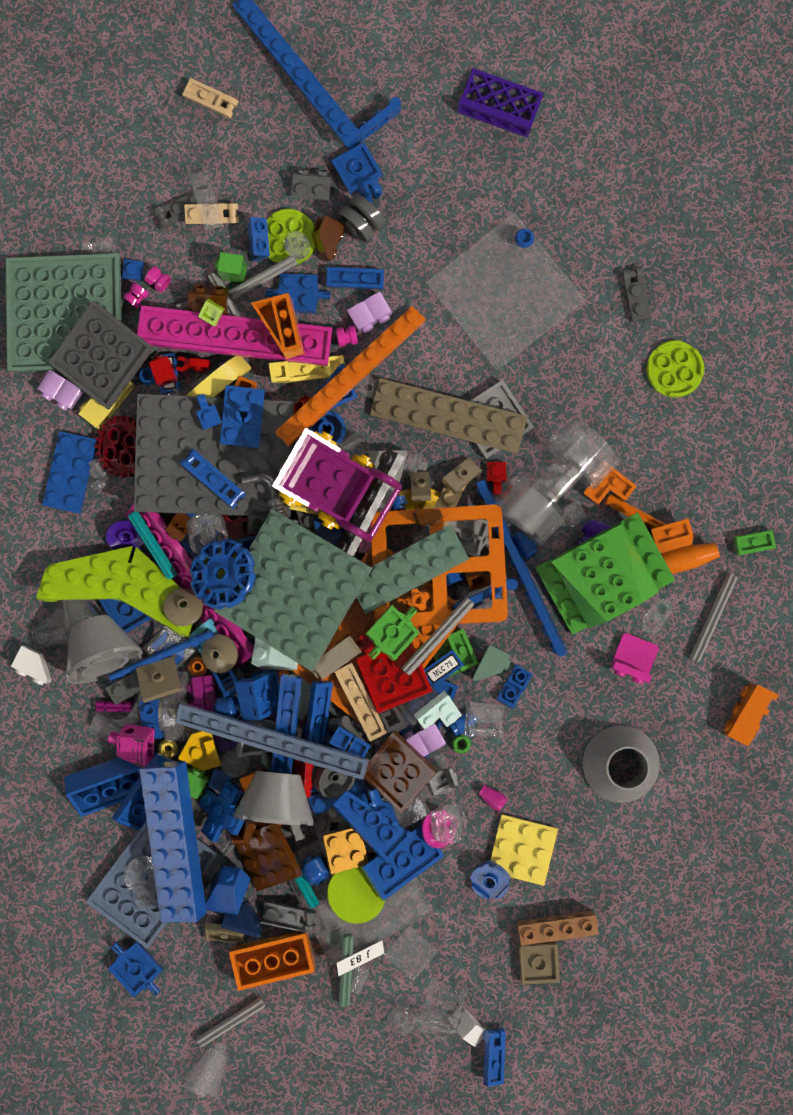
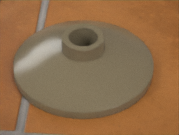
(179, 615)
(227, 653)

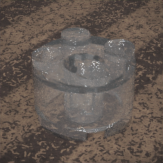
(206, 528)

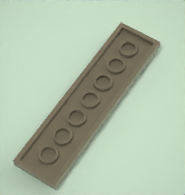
(448, 416)

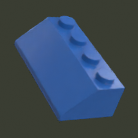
(101, 785)

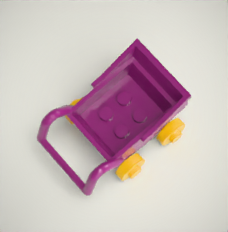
(330, 481)

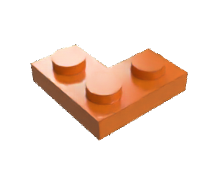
(612, 482)

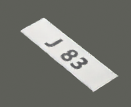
(360, 958)

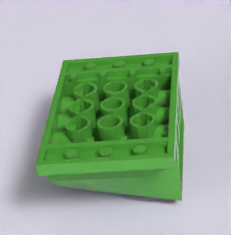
(605, 574)

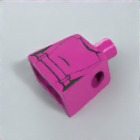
(134, 744)

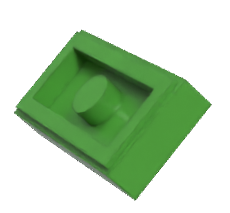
(754, 542)

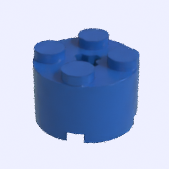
(333, 421)

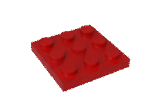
(389, 683)

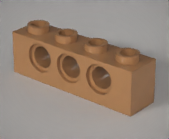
(557, 928)

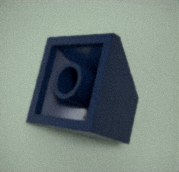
(245, 922)

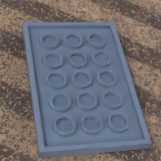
(118, 902)

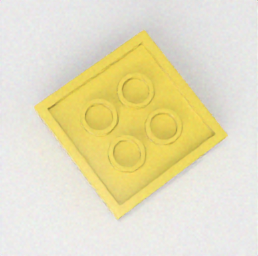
(524, 848)

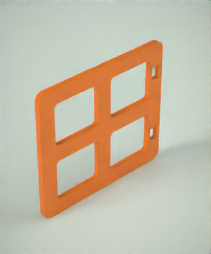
(493, 563)

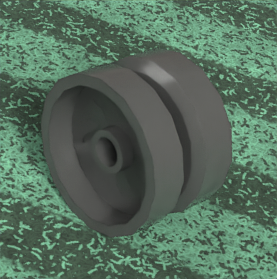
(361, 218)
(330, 783)

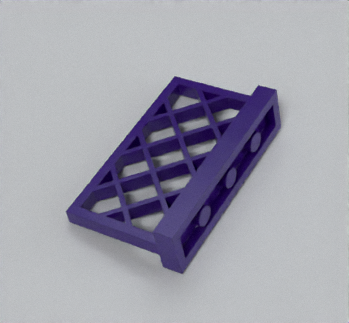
(491, 115)

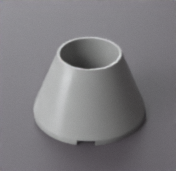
(97, 649)
(597, 759)
(275, 799)

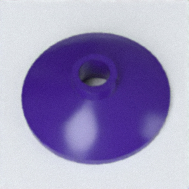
(118, 540)

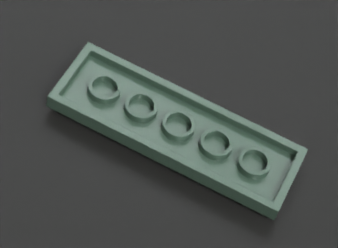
(411, 568)

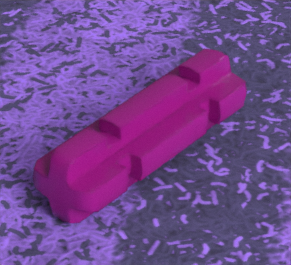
(109, 706)

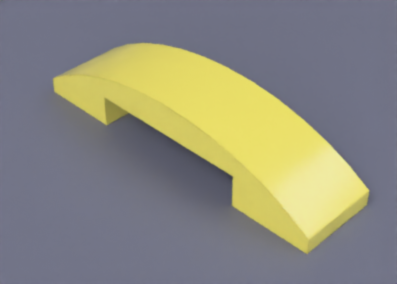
(296, 372)
(223, 376)

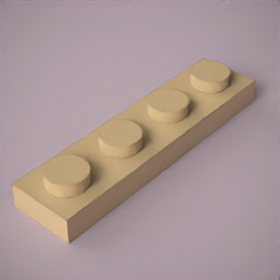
(360, 702)

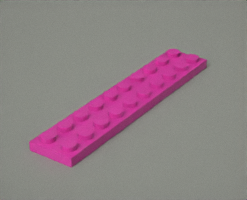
(230, 336)
(181, 562)

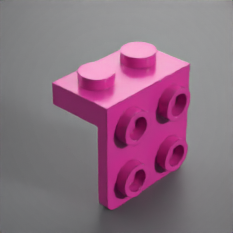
(634, 658)

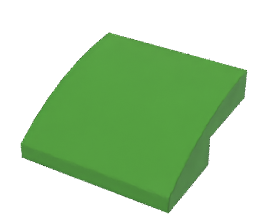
(460, 644)

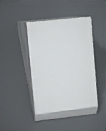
(470, 1028)

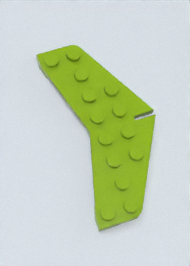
(113, 577)

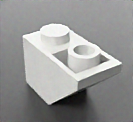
(33, 664)

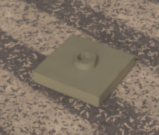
(158, 679)
(539, 963)

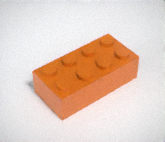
(272, 959)

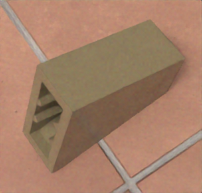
(336, 657)

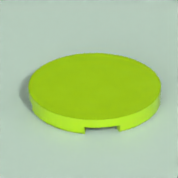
(283, 223)
(675, 369)
(353, 896)

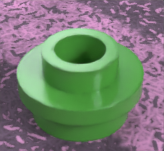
(465, 748)

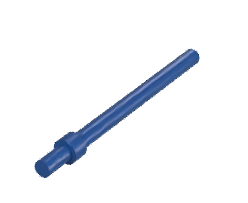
(193, 641)

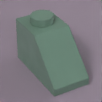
(491, 663)

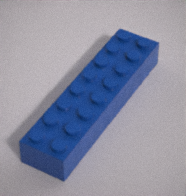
(173, 841)

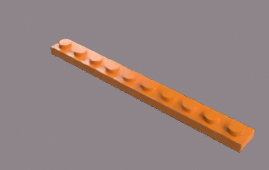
(350, 376)

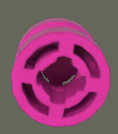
(157, 279)
(139, 292)
(347, 336)

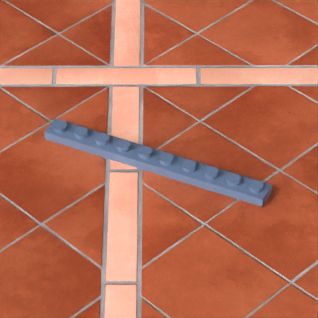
(272, 741)

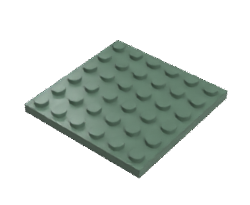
(49, 298)
(298, 590)

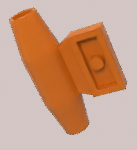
(676, 547)

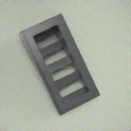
(397, 727)

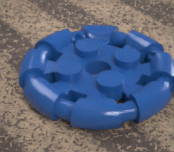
(232, 577)

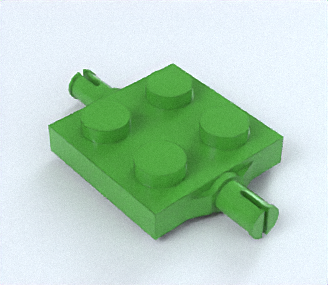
(392, 633)

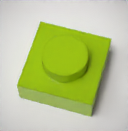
(211, 312)

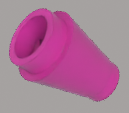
(493, 798)

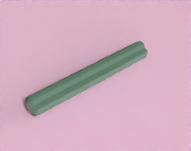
(345, 979)

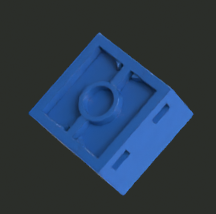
(258, 694)

